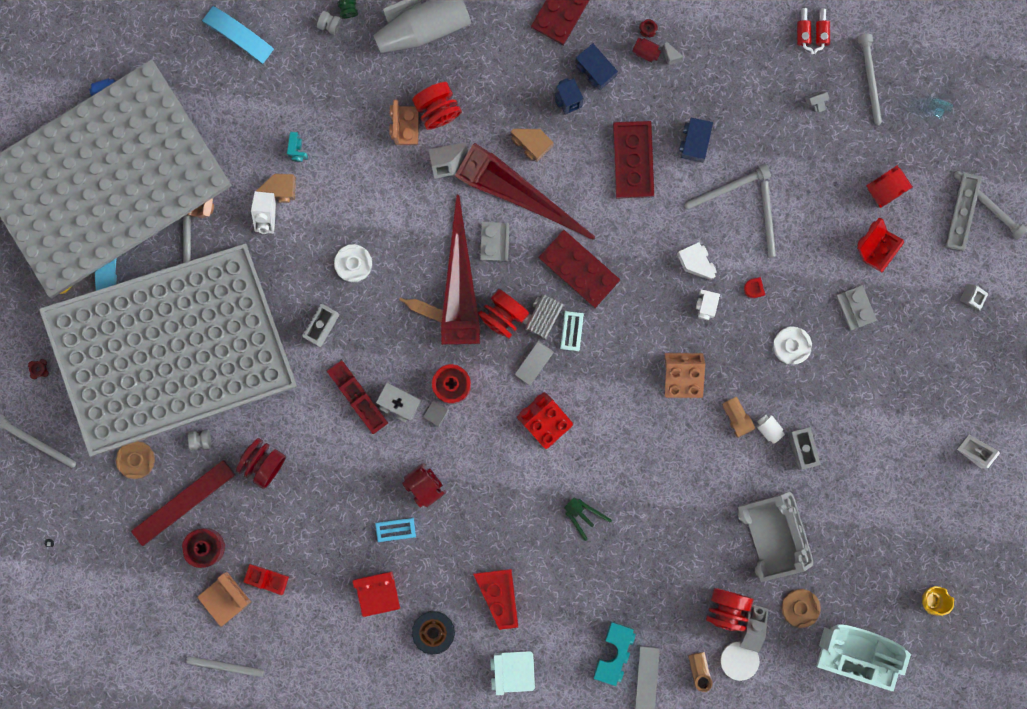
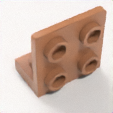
(405, 124)
(684, 375)
(224, 599)

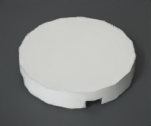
(359, 264)
(788, 341)
(739, 662)

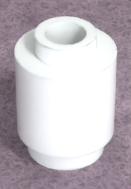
(770, 428)

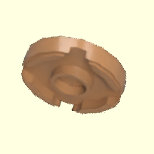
(135, 460)
(800, 602)

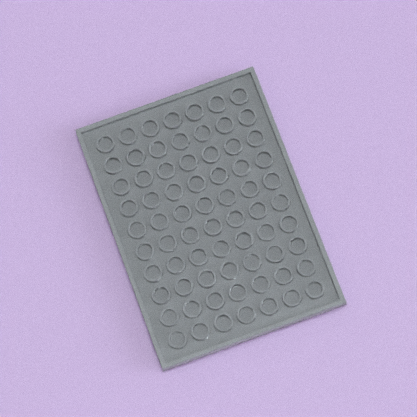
(104, 178)
(167, 349)

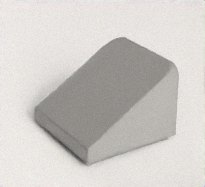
(671, 55)
(974, 296)
(436, 413)

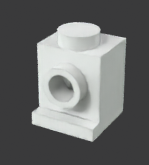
(707, 305)

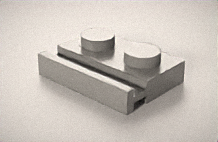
(494, 241)
(856, 308)

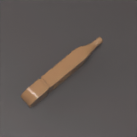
(423, 309)

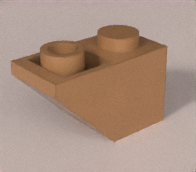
(533, 141)
(282, 186)

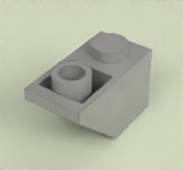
(447, 159)
(756, 627)

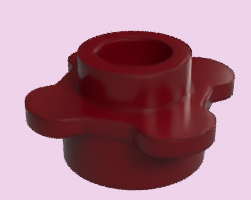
(33, 365)

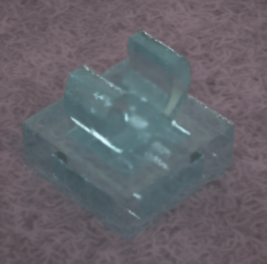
(941, 105)

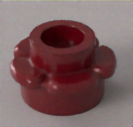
(648, 23)

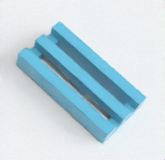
(411, 527)

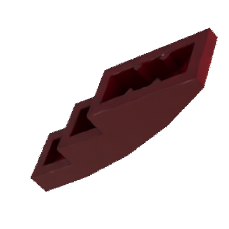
(357, 396)

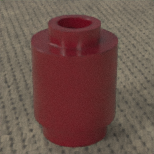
(646, 50)

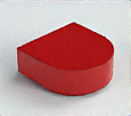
(754, 288)

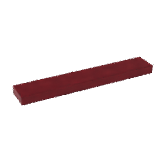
(183, 503)

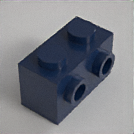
(596, 67)
(568, 96)
(696, 139)

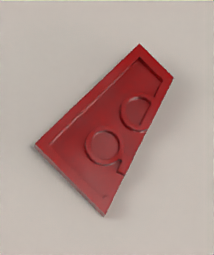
(500, 597)

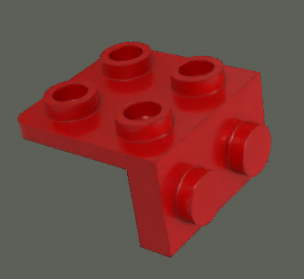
(879, 246)
(545, 420)

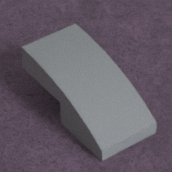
(534, 363)

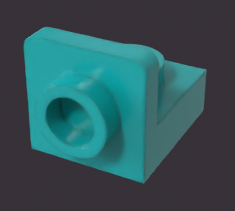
(294, 145)

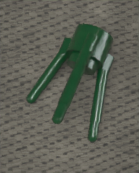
(575, 508)

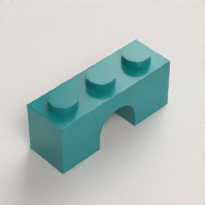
(610, 670)

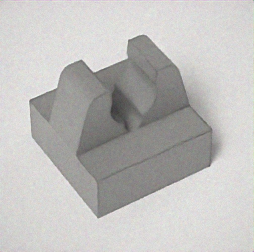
(817, 100)

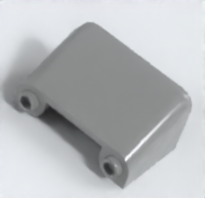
(777, 536)

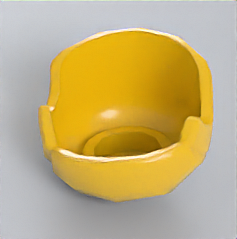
(944, 602)

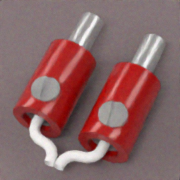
(822, 31)

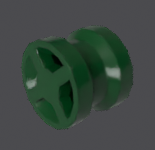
(347, 8)

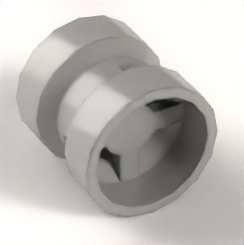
(329, 22)
(199, 440)

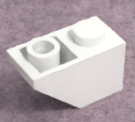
(263, 212)
(695, 261)

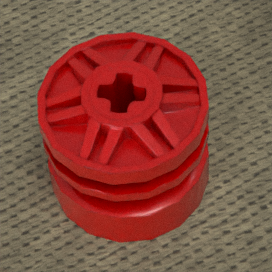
(435, 103)
(503, 313)
(729, 610)

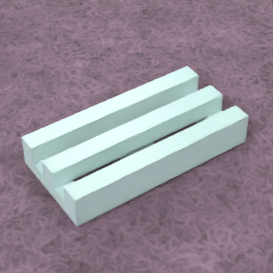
(574, 315)

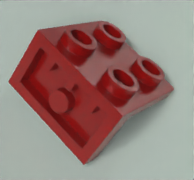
(377, 593)

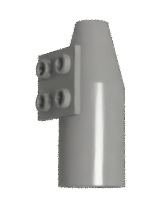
(417, 24)

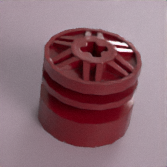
(259, 462)

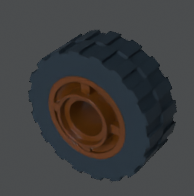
(424, 641)

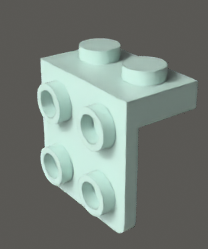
(513, 672)

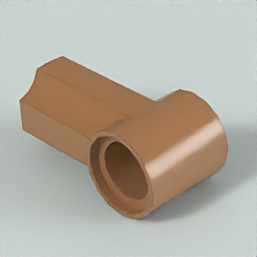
(738, 418)
(700, 669)

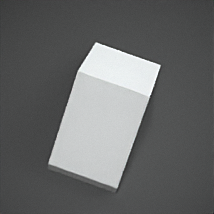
(978, 452)

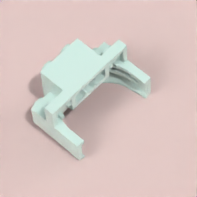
(859, 652)

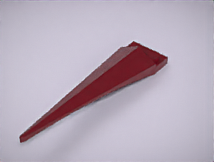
(492, 175)
(460, 313)

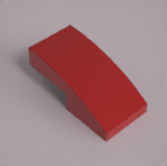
(266, 579)

